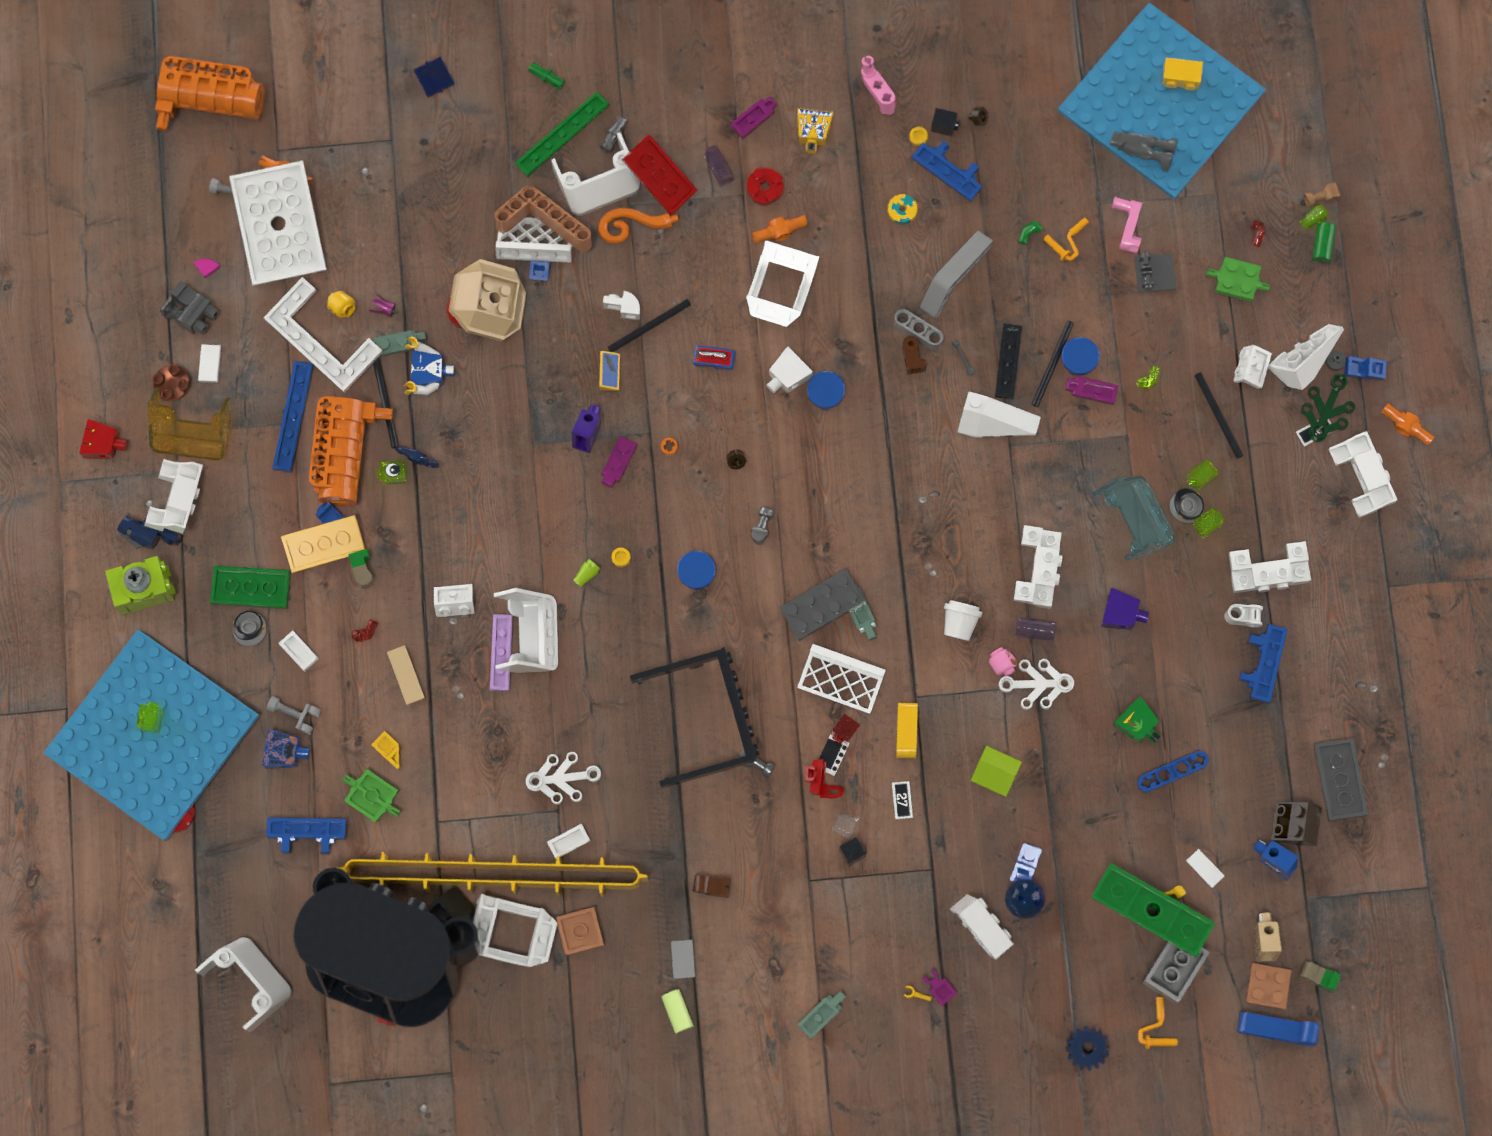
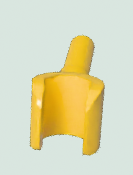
(1178, 891)
(917, 995)

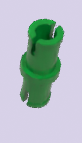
(546, 75)

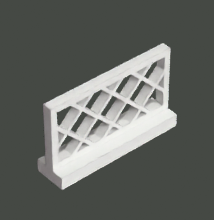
(533, 250)
(846, 662)

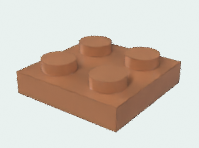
(580, 931)
(1268, 986)

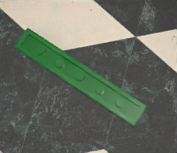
(562, 134)

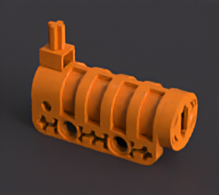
(206, 90)
(343, 447)

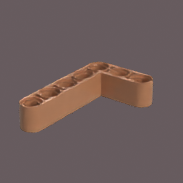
(533, 201)

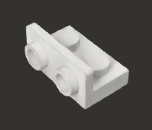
(1252, 366)
(453, 600)

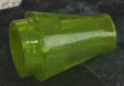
(1314, 216)

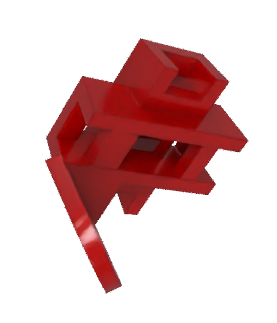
(816, 776)

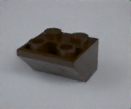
(1296, 823)

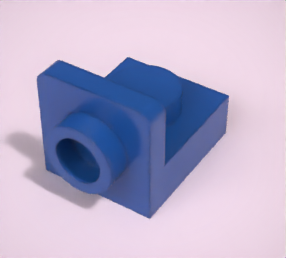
(327, 513)

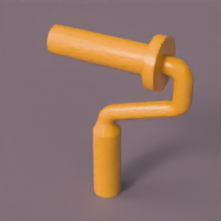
(1065, 255)
(1156, 1041)

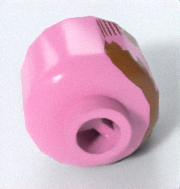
(1003, 662)

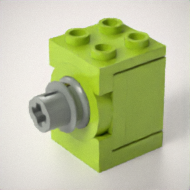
(140, 585)

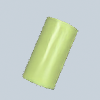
(677, 1011)

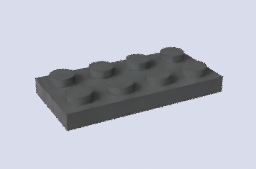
(822, 604)
(1340, 779)

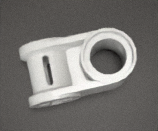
(1248, 615)

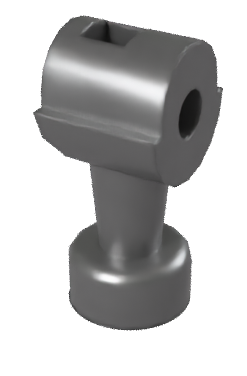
(759, 532)
(765, 768)

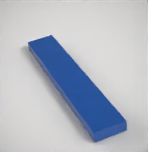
(293, 416)

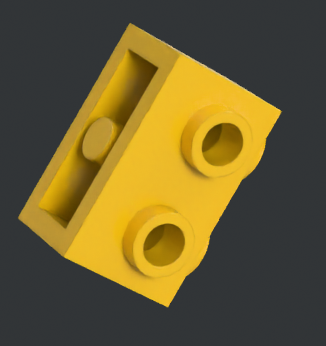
(1182, 74)

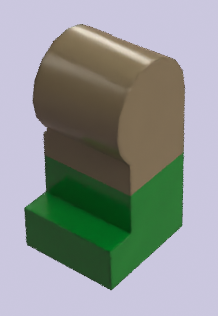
(360, 569)
(1320, 976)

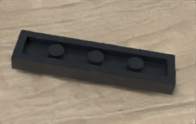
(1008, 361)

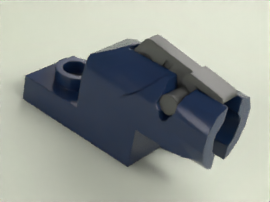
(144, 536)

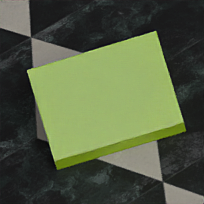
(996, 771)

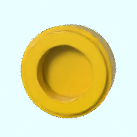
(918, 136)
(621, 557)

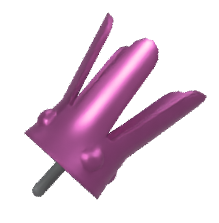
(388, 307)

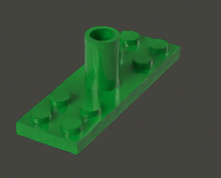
(1173, 920)

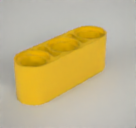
(907, 730)

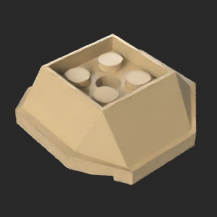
(472, 304)

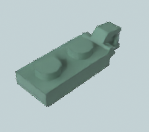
(396, 342)
(864, 619)
(821, 1015)

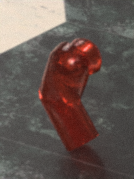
(1260, 233)
(366, 633)

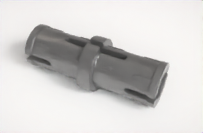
(611, 137)

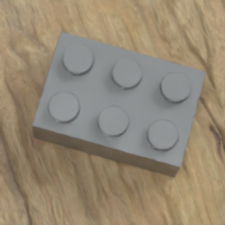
(1174, 972)

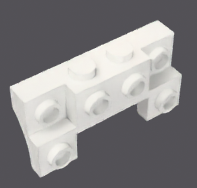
(1369, 471)
(183, 491)
(1045, 565)
(1270, 574)

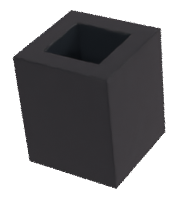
(944, 122)
(852, 851)

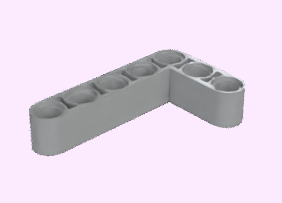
(954, 272)

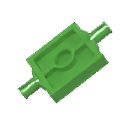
(1238, 279)
(371, 796)

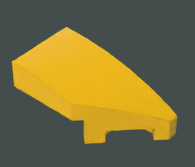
(387, 748)

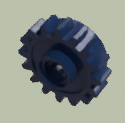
(1095, 1041)

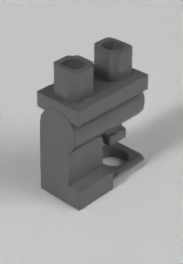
(195, 310)

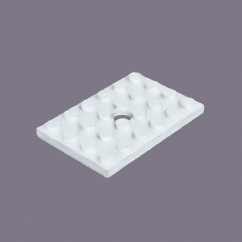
(272, 194)

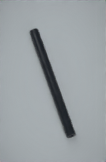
(648, 326)
(1052, 364)
(385, 402)
(1219, 416)

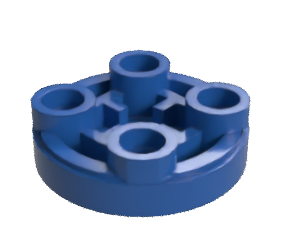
(1080, 356)
(826, 390)
(696, 570)

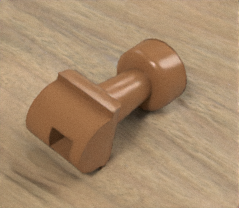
(1329, 194)

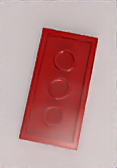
(659, 174)

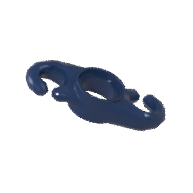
(416, 457)

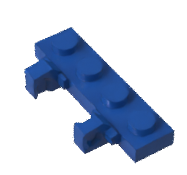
(936, 163)
(1271, 649)
(323, 830)

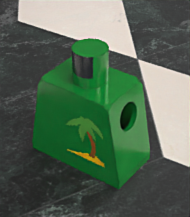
(1138, 722)

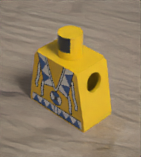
(813, 128)

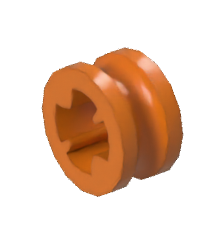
(674, 448)

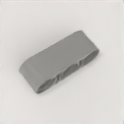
(913, 322)

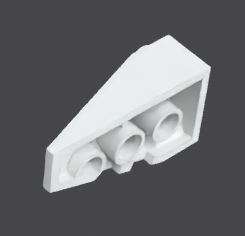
(1304, 361)
(990, 417)

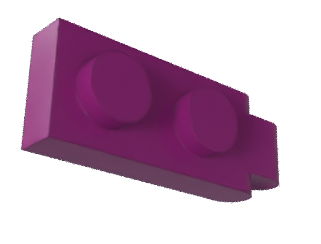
(754, 117)
(1092, 389)
(618, 461)

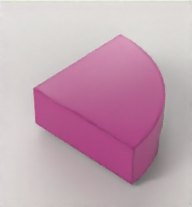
(206, 266)

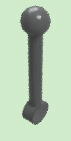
(970, 371)

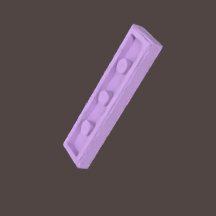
(501, 651)

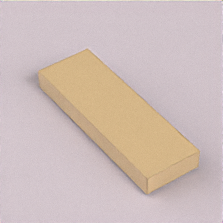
(406, 675)

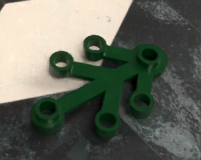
(1326, 411)

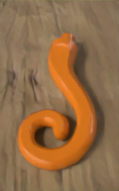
(655, 222)

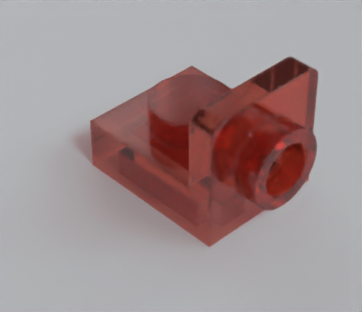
(844, 730)

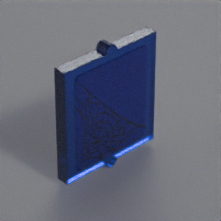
(434, 77)

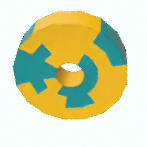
(906, 216)

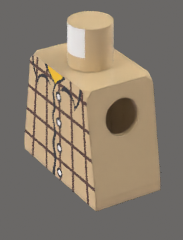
(1267, 939)

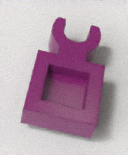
(941, 990)

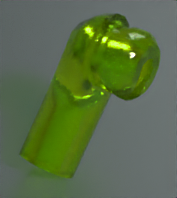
(1150, 380)

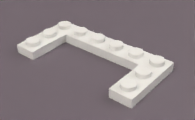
(281, 319)

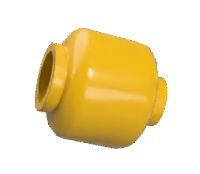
(341, 304)

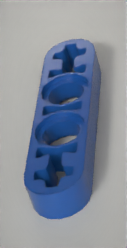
(1173, 773)

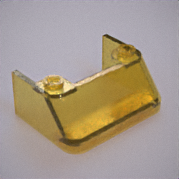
(184, 436)

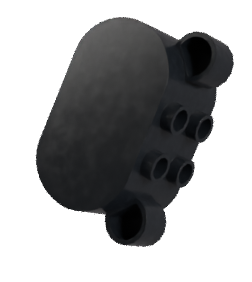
(381, 951)

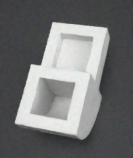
(628, 305)

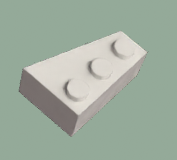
(982, 925)

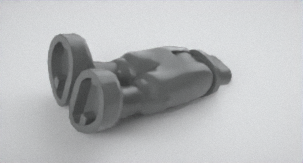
(1141, 146)

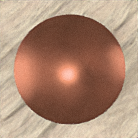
(172, 382)

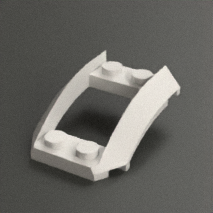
(790, 258)
(541, 939)

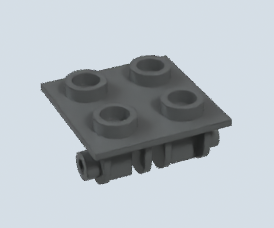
(1154, 272)

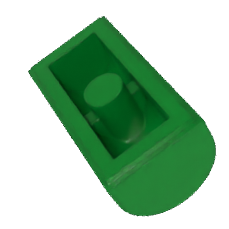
(1324, 242)

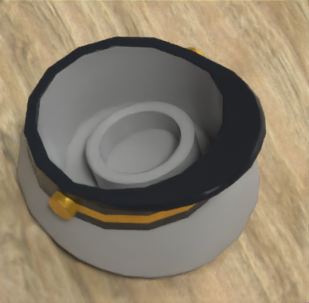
(1186, 505)
(249, 628)

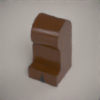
(911, 356)
(712, 886)

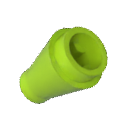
(587, 572)

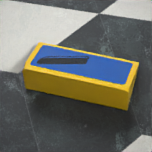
(609, 371)

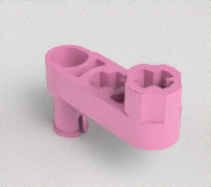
(872, 78)
(1129, 242)

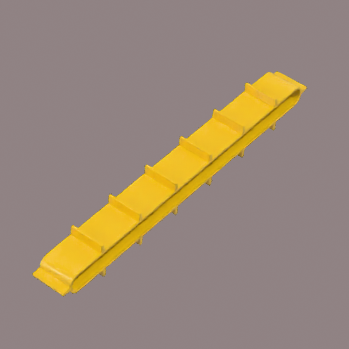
(515, 865)

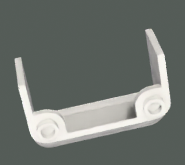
(599, 190)
(536, 631)
(272, 986)

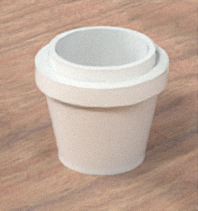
(960, 619)

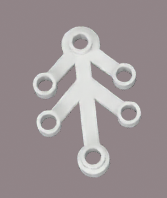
(1039, 683)
(560, 778)

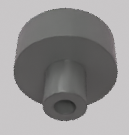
(1335, 361)

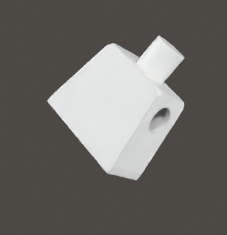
(788, 372)

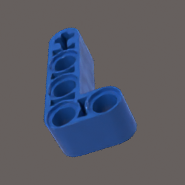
(1279, 1029)

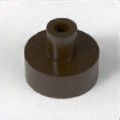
(979, 116)
(736, 459)

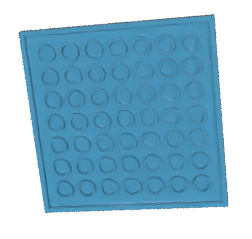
(1128, 96)
(150, 772)

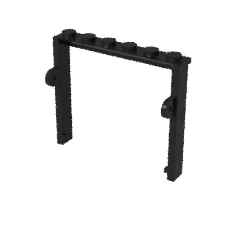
(740, 714)

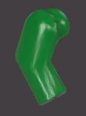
(1030, 228)

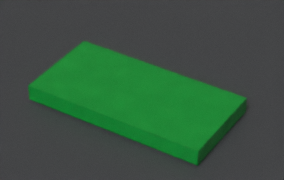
(250, 587)

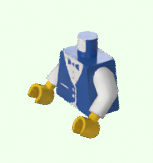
(426, 369)

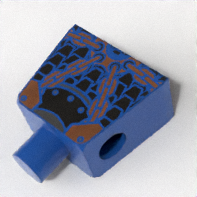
(283, 751)

